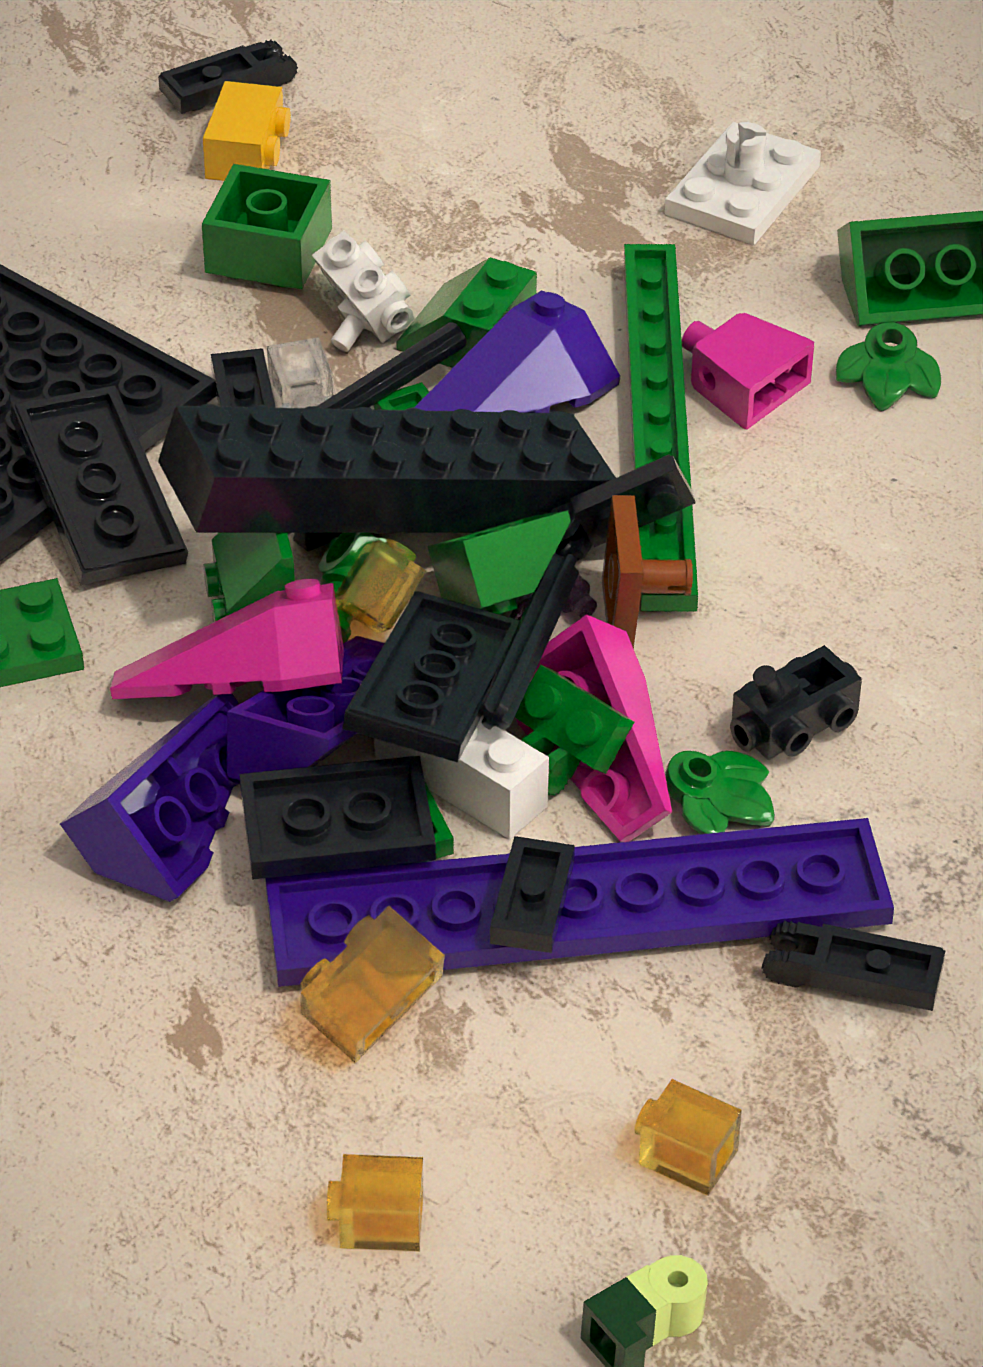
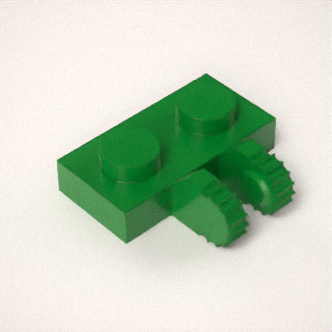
(573, 721)

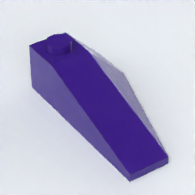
(529, 361)
(299, 724)
(162, 809)

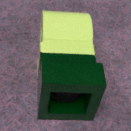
(644, 1309)

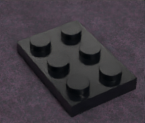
(337, 817)

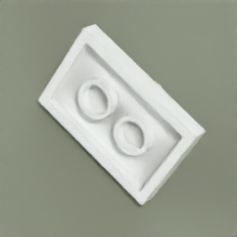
(743, 182)

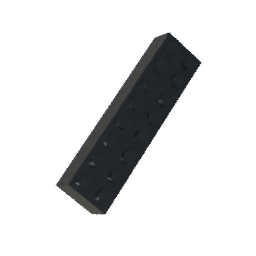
(373, 468)

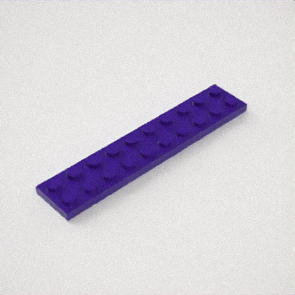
(615, 899)

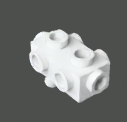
(368, 295)

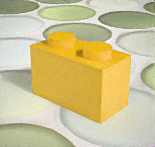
(245, 128)

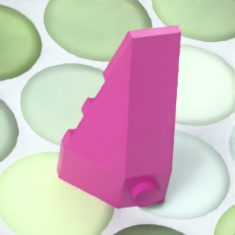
(282, 640)
(604, 664)

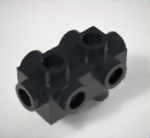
(794, 703)

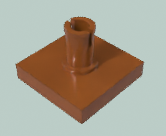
(628, 575)

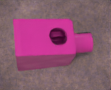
(748, 366)

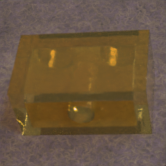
(370, 982)

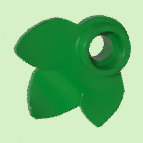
(889, 369)
(719, 790)

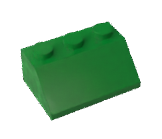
(913, 267)

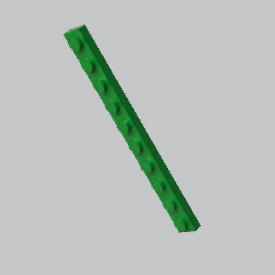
(659, 401)

